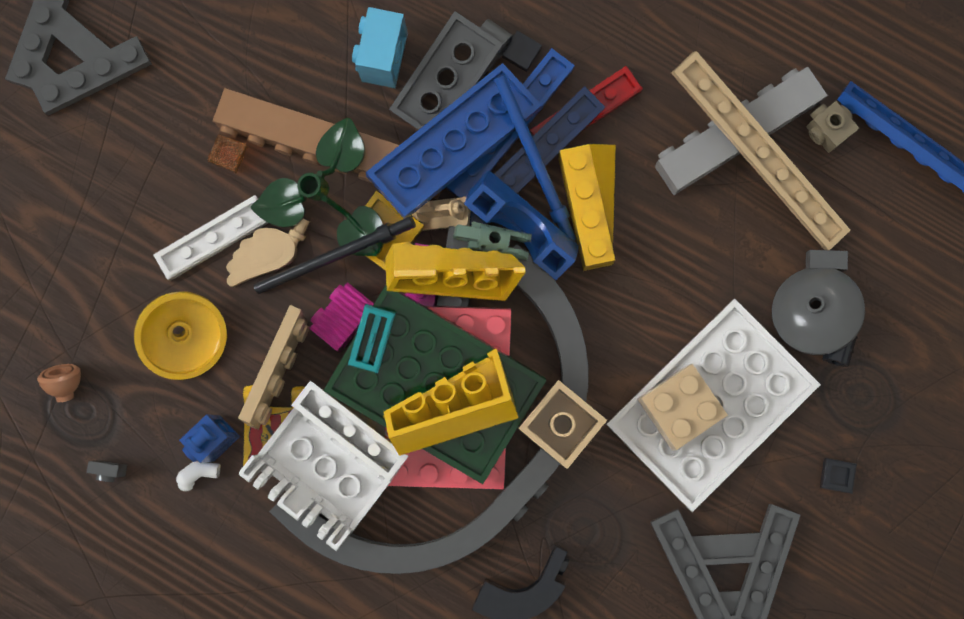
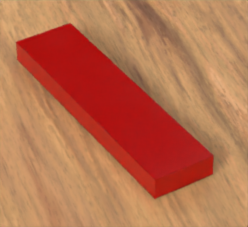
(611, 93)

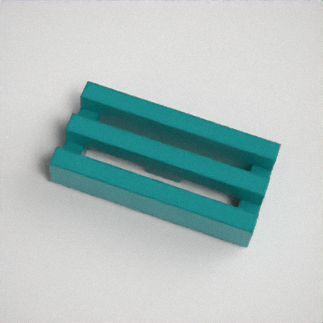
(379, 313)

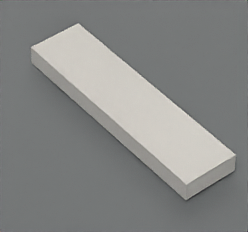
(209, 239)

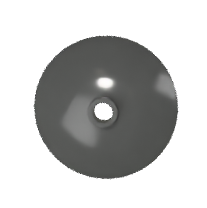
(820, 329)

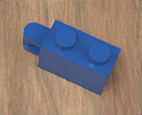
(208, 439)

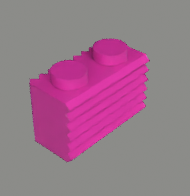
(341, 317)

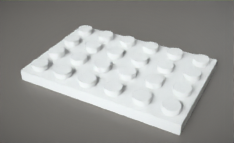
(751, 380)

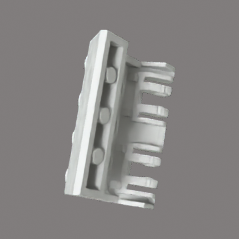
(325, 464)

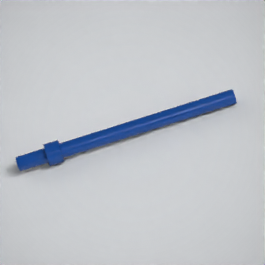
(558, 211)

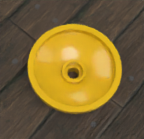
(185, 353)

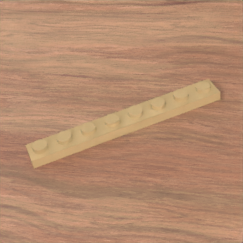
(760, 150)

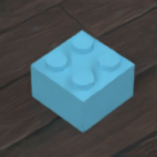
(380, 47)

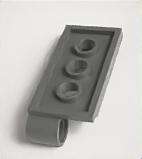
(486, 47)

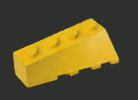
(589, 188)
(452, 271)
(453, 408)

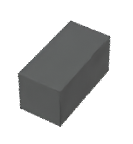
(827, 259)

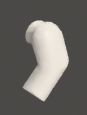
(194, 471)

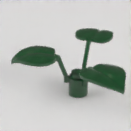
(283, 198)

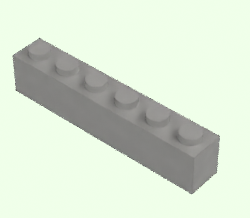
(712, 149)

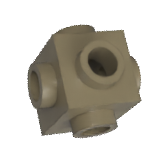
(831, 125)

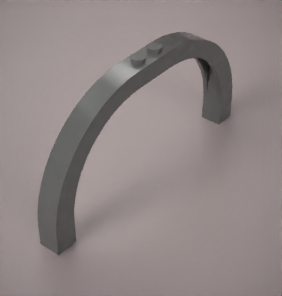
(510, 504)

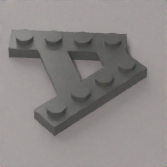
(100, 66)
(762, 550)

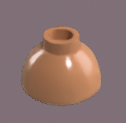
(60, 381)

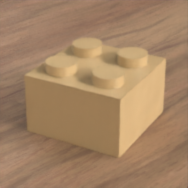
(682, 407)
(562, 424)

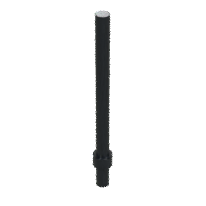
(383, 233)

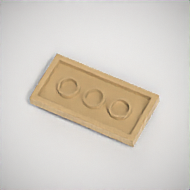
(279, 358)

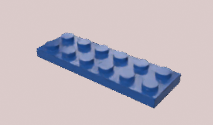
(450, 143)

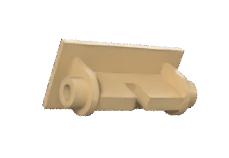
(443, 213)

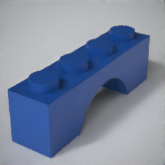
(500, 204)

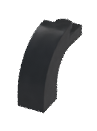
(524, 603)

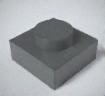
(106, 470)

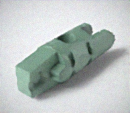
(478, 238)

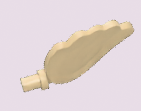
(264, 253)

